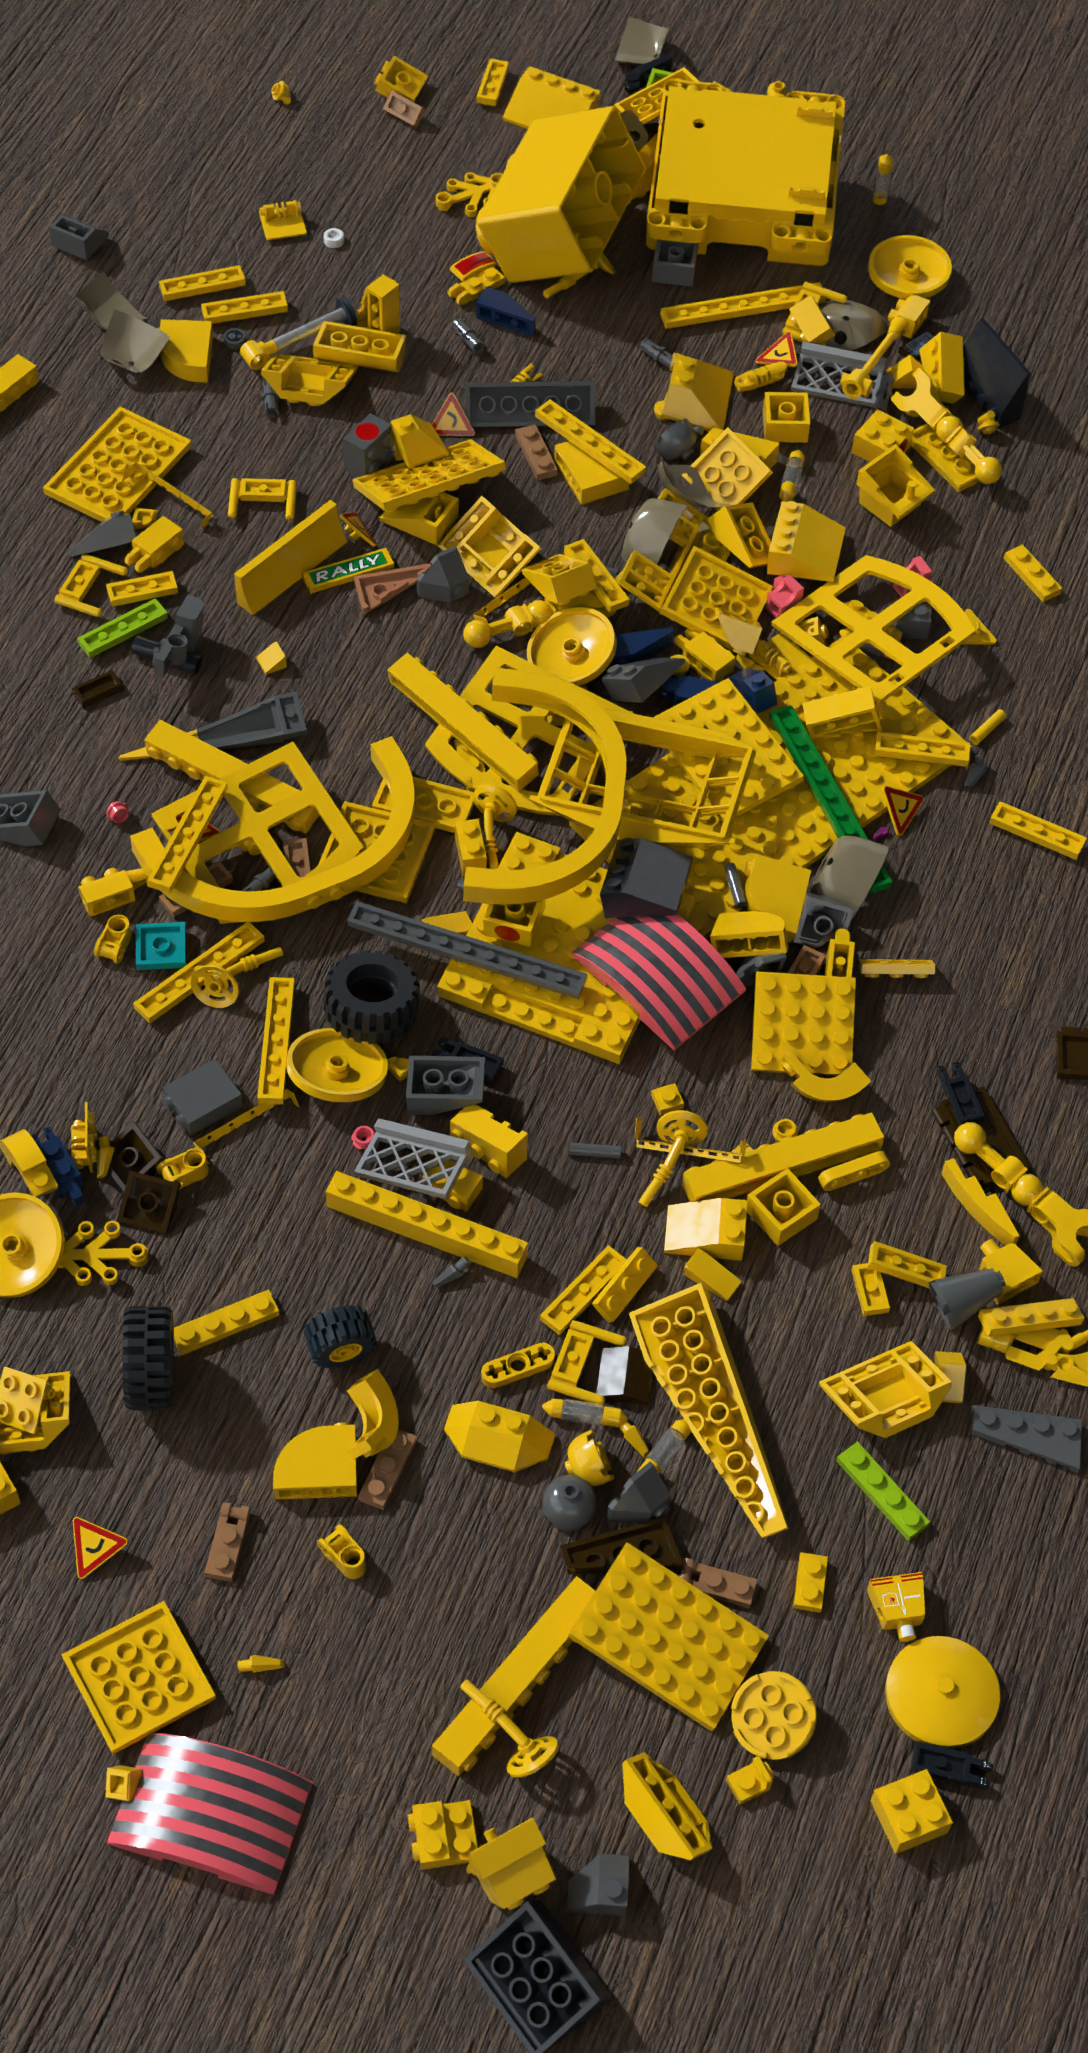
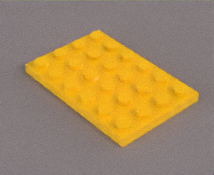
(95, 472)
(403, 486)
(727, 711)
(668, 1636)

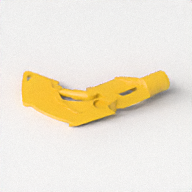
(1066, 1367)

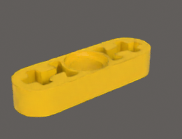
(854, 1171)
(503, 1379)

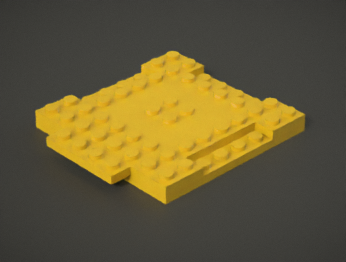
(596, 1021)

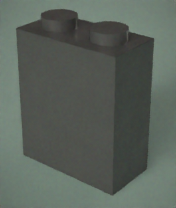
(202, 1097)

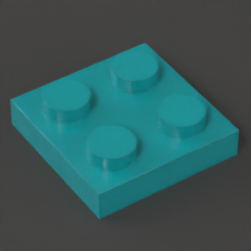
(160, 945)

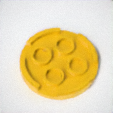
(773, 1715)

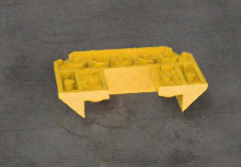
(654, 583)

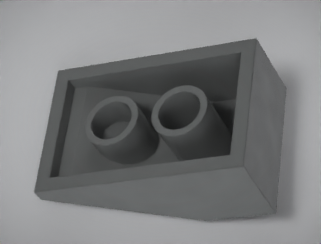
(640, 678)
(27, 817)
(443, 1083)

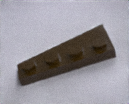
(600, 1551)

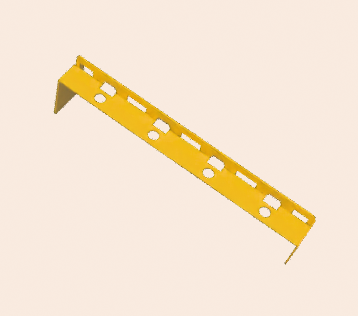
(129, 471)
(479, 615)
(237, 1122)
(647, 1145)

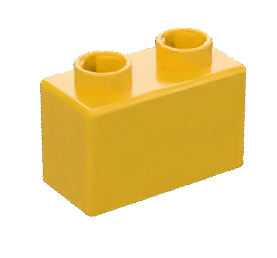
(561, 196)

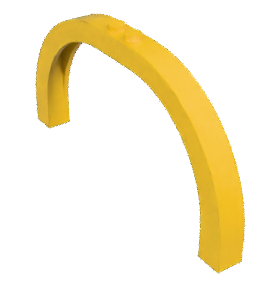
(549, 880)
(312, 891)

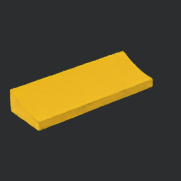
(288, 558)

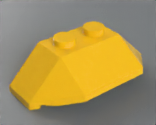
(498, 1436)
(664, 1809)

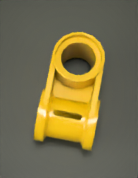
(113, 942)
(181, 1167)
(341, 1548)

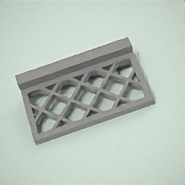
(841, 361)
(425, 1142)

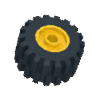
(340, 1336)

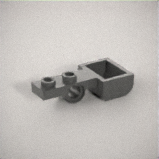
(183, 637)

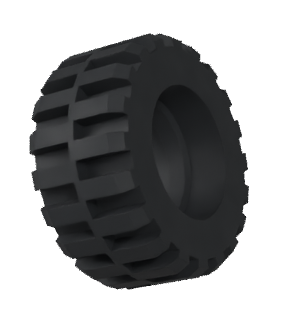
(371, 1020)
(148, 1358)

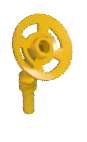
(570, 280)
(493, 807)
(219, 980)
(681, 1137)
(527, 1748)

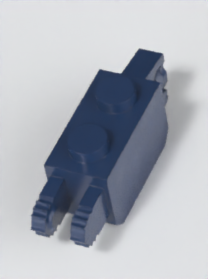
(683, 688)
(61, 1167)

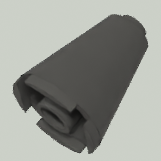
(965, 1294)

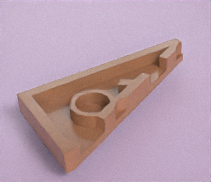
(380, 587)

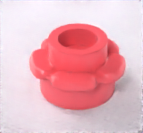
(117, 812)
(362, 1132)

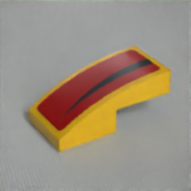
(472, 265)

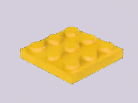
(730, 470)

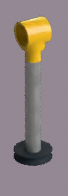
(257, 354)

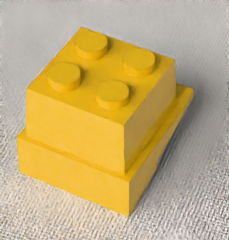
(892, 486)
(512, 1865)

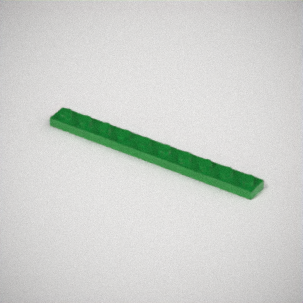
(821, 782)

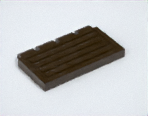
(1072, 1053)
(997, 1137)

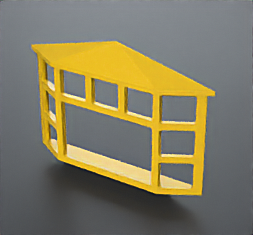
(664, 735)

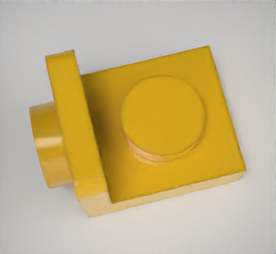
(815, 629)
(750, 1780)

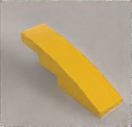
(982, 1208)

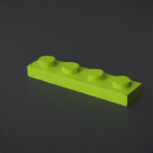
(122, 628)
(883, 1491)

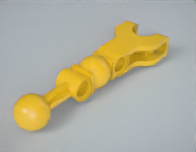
(949, 428)
(525, 618)
(1044, 1205)

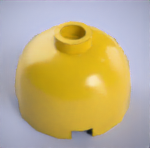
(588, 1459)

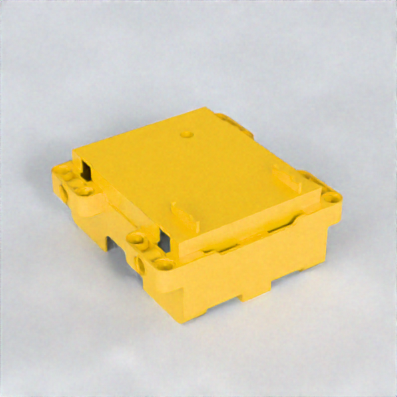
(747, 170)

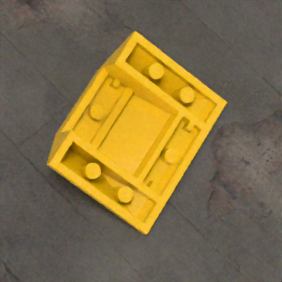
(306, 378)
(697, 393)
(490, 546)
(889, 1390)
(51, 1422)

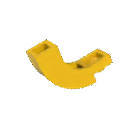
(824, 1089)
(27, 1157)
(378, 1414)

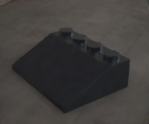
(994, 374)
(644, 880)
(537, 1978)

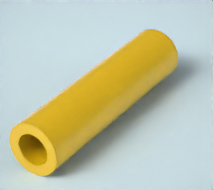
(987, 727)

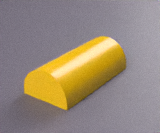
(360, 346)

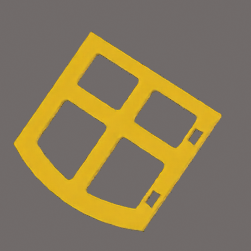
(872, 630)
(529, 725)
(255, 825)

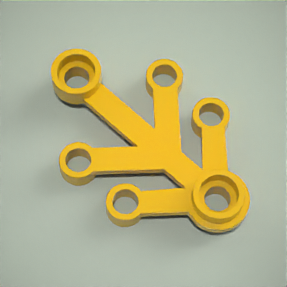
(445, 200)
(93, 1253)

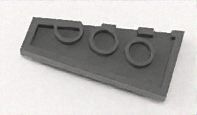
(1039, 1434)

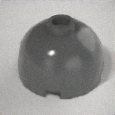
(677, 441)
(569, 1502)

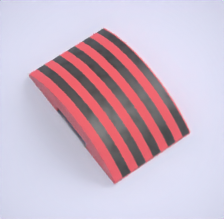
(662, 972)
(212, 1810)

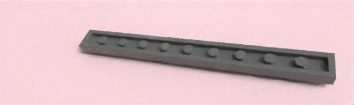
(467, 950)

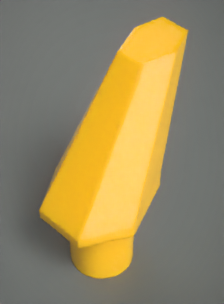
(747, 662)
(104, 1156)
(635, 1438)
(260, 1663)

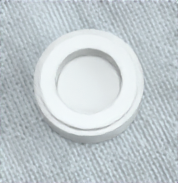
(333, 238)

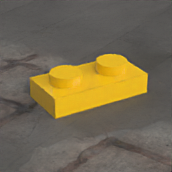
(870, 1290)
(810, 1582)

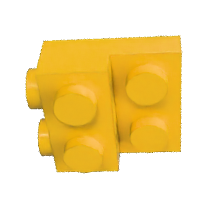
(400, 78)
(442, 1833)

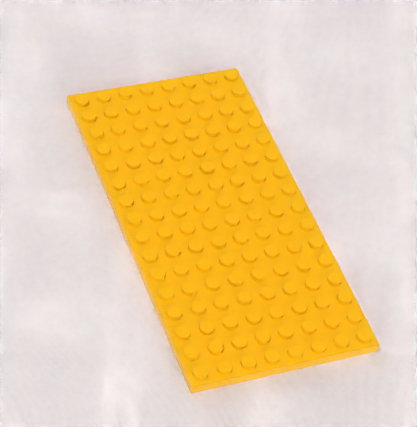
(792, 823)

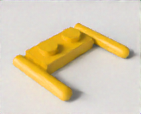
(816, 292)
(263, 490)
(80, 582)
(573, 1359)

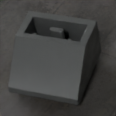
(76, 236)

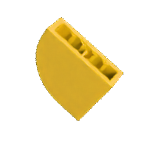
(188, 348)
(586, 475)
(776, 889)
(749, 934)
(317, 1464)

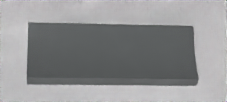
(515, 402)

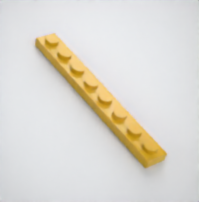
(731, 307)

